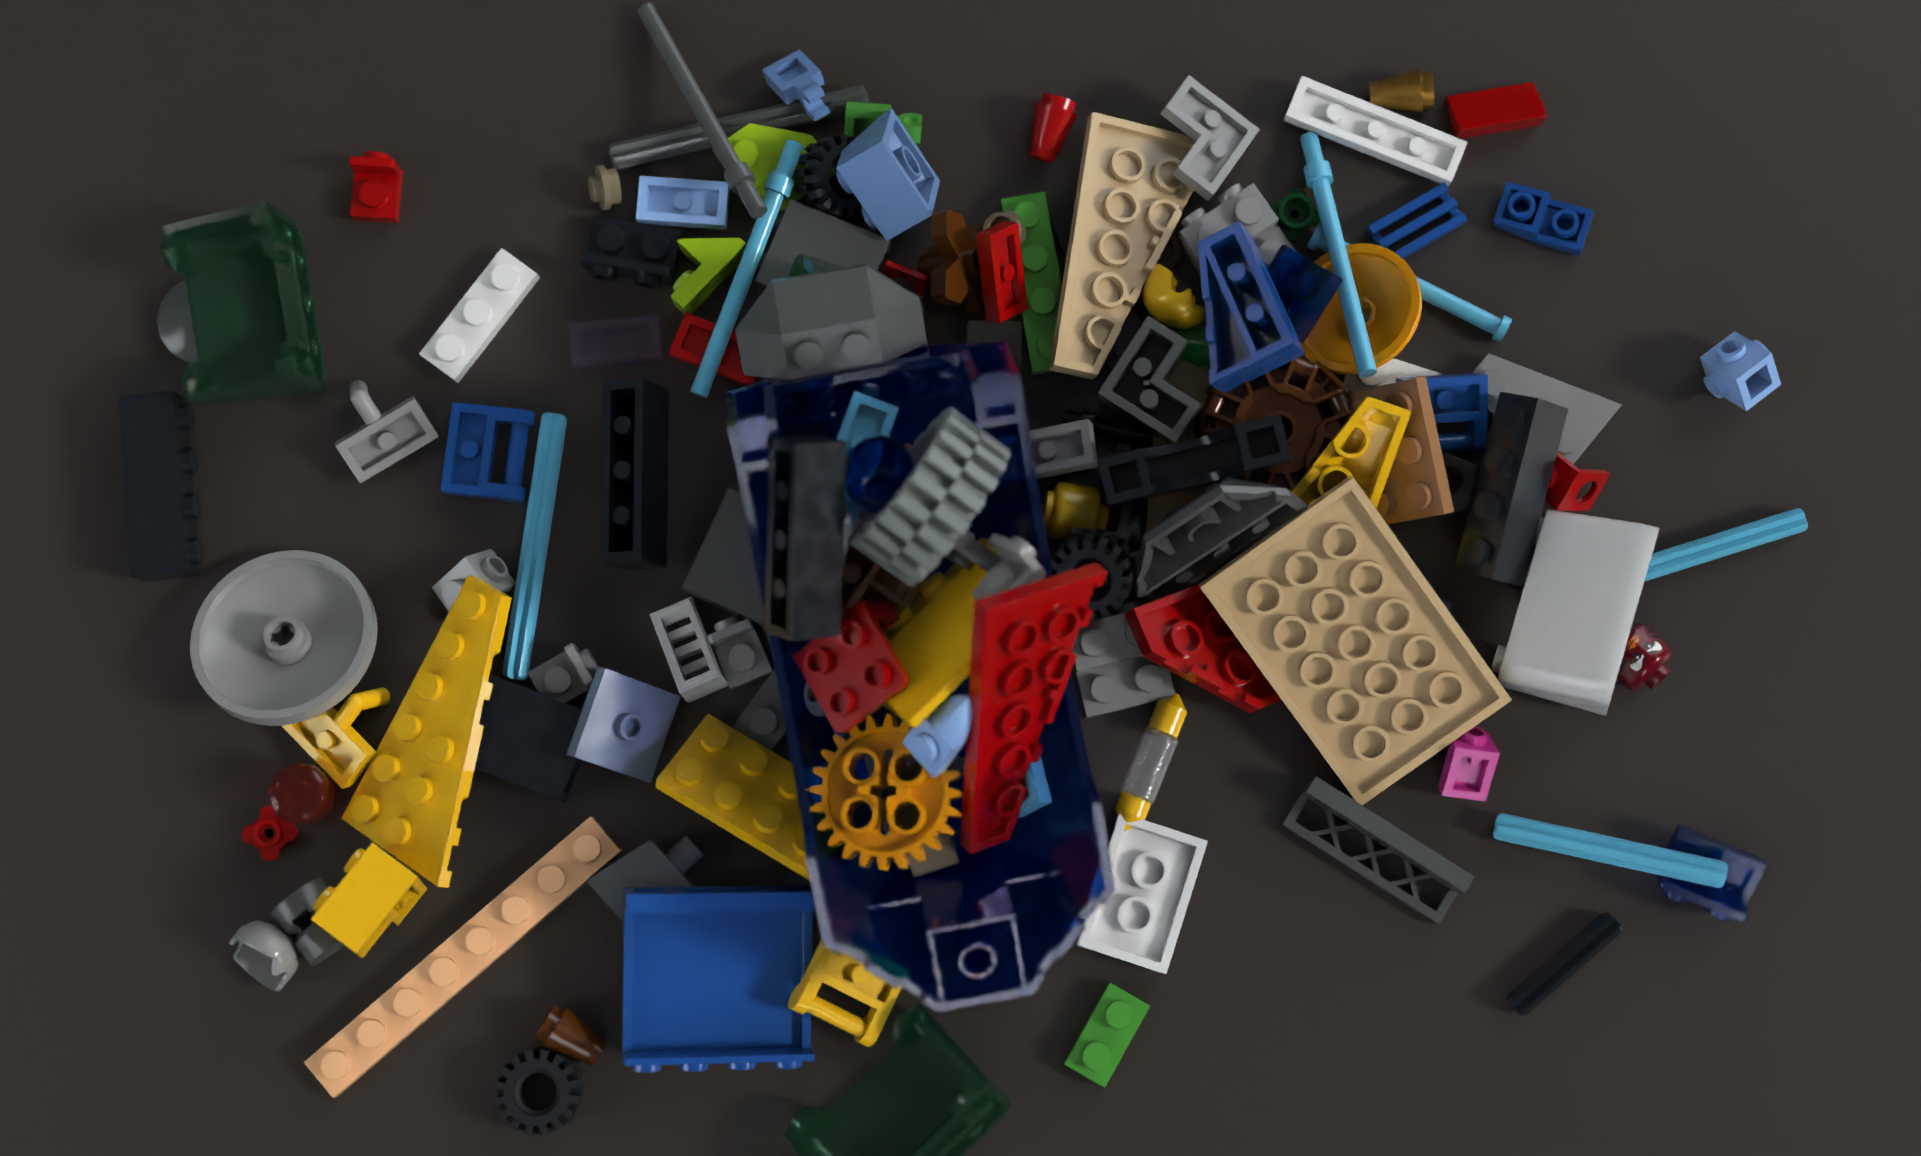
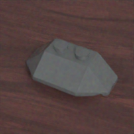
(829, 324)
(1209, 534)

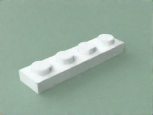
(1375, 131)

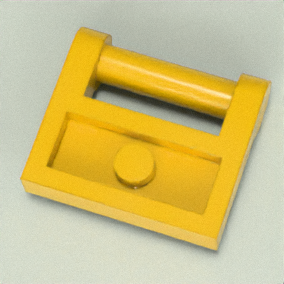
(851, 979)

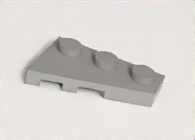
(1586, 410)

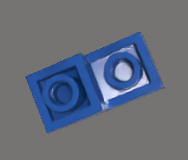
(1543, 220)

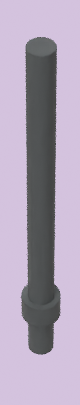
(737, 173)

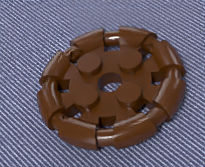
(1294, 406)

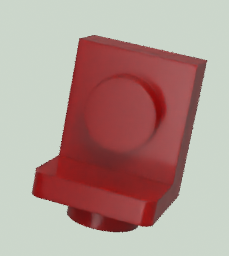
(375, 187)

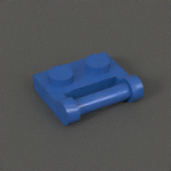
(1458, 400)
(472, 451)

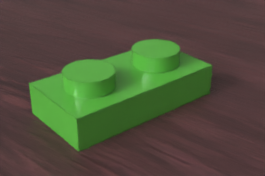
(1106, 1034)

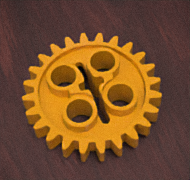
(845, 792)

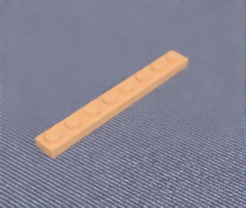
(462, 957)

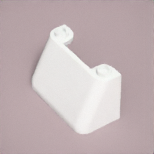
(1576, 609)

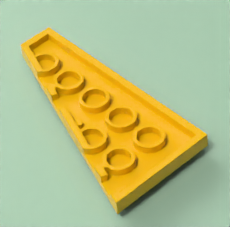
(431, 748)

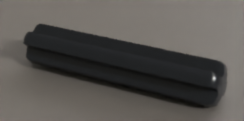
(1564, 964)

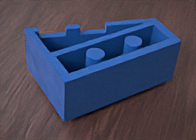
(1244, 312)

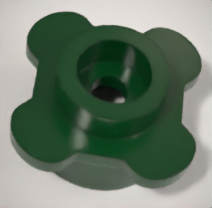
(1299, 202)

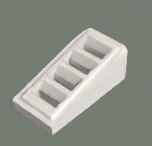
(700, 685)

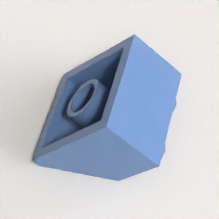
(888, 177)

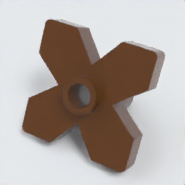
(953, 263)

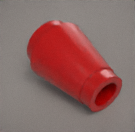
(1051, 125)

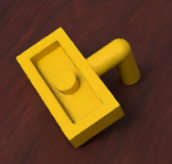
(335, 742)

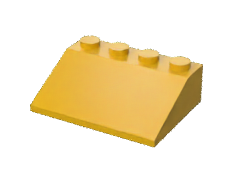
(935, 640)

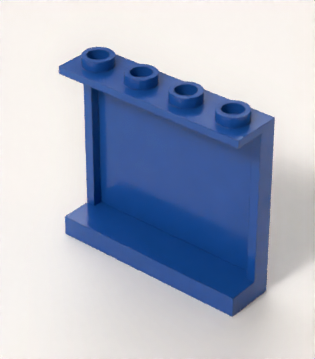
(715, 976)

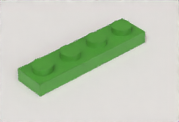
(1041, 277)

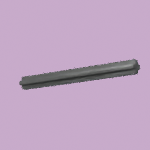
(692, 137)

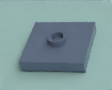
(623, 724)

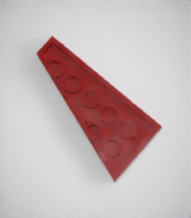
(1015, 688)

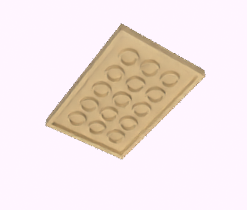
(1355, 641)

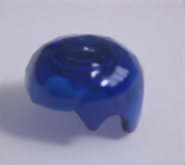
(877, 472)

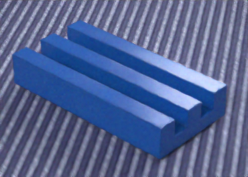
(1448, 206)

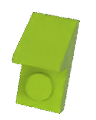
(715, 262)

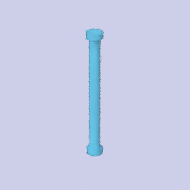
(1442, 299)

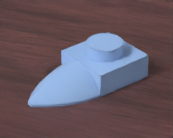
(941, 734)

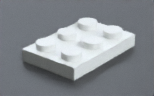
(1153, 885)

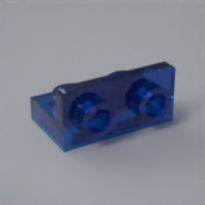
(1302, 287)

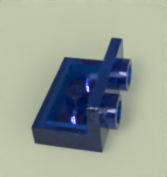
(1741, 881)

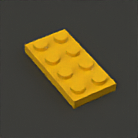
(740, 790)

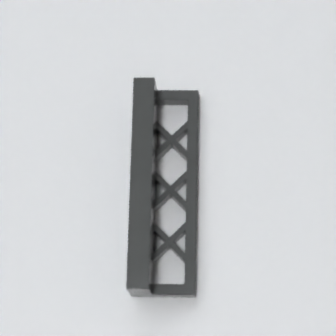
(1385, 834)

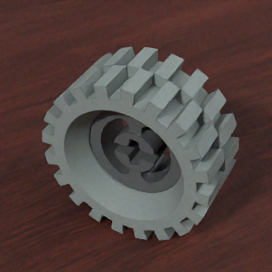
(948, 487)

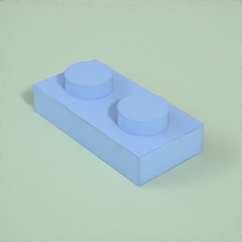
(683, 202)

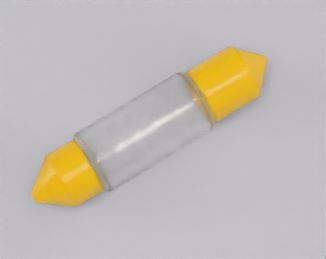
(1151, 760)

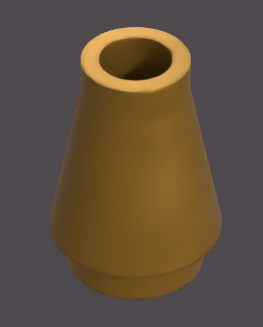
(1404, 91)

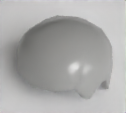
(266, 953)

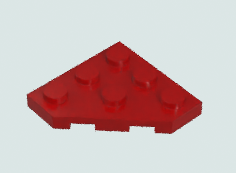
(1196, 644)

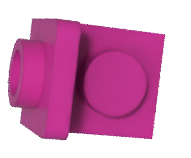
(1469, 766)

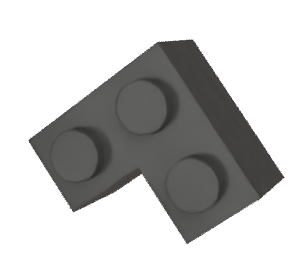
(1140, 388)

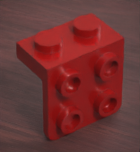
(856, 669)

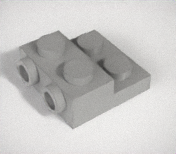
(1235, 205)
(1112, 669)

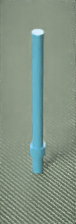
(1319, 177)
(778, 187)

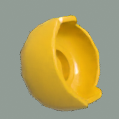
(1166, 304)

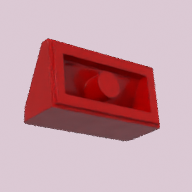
(1495, 110)

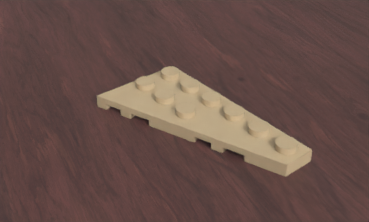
(1118, 230)

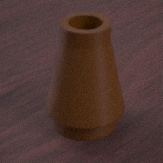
(569, 1036)

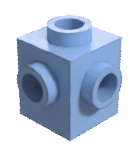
(1740, 371)

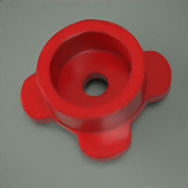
(269, 847)

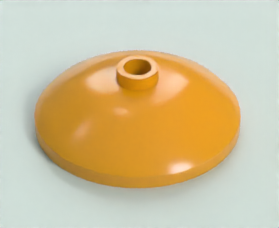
(1385, 292)

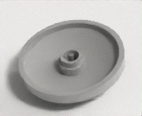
(283, 637)

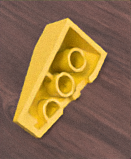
(1361, 449)

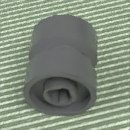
(295, 919)

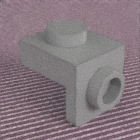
(482, 565)

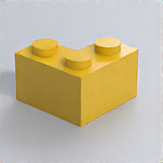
(367, 899)

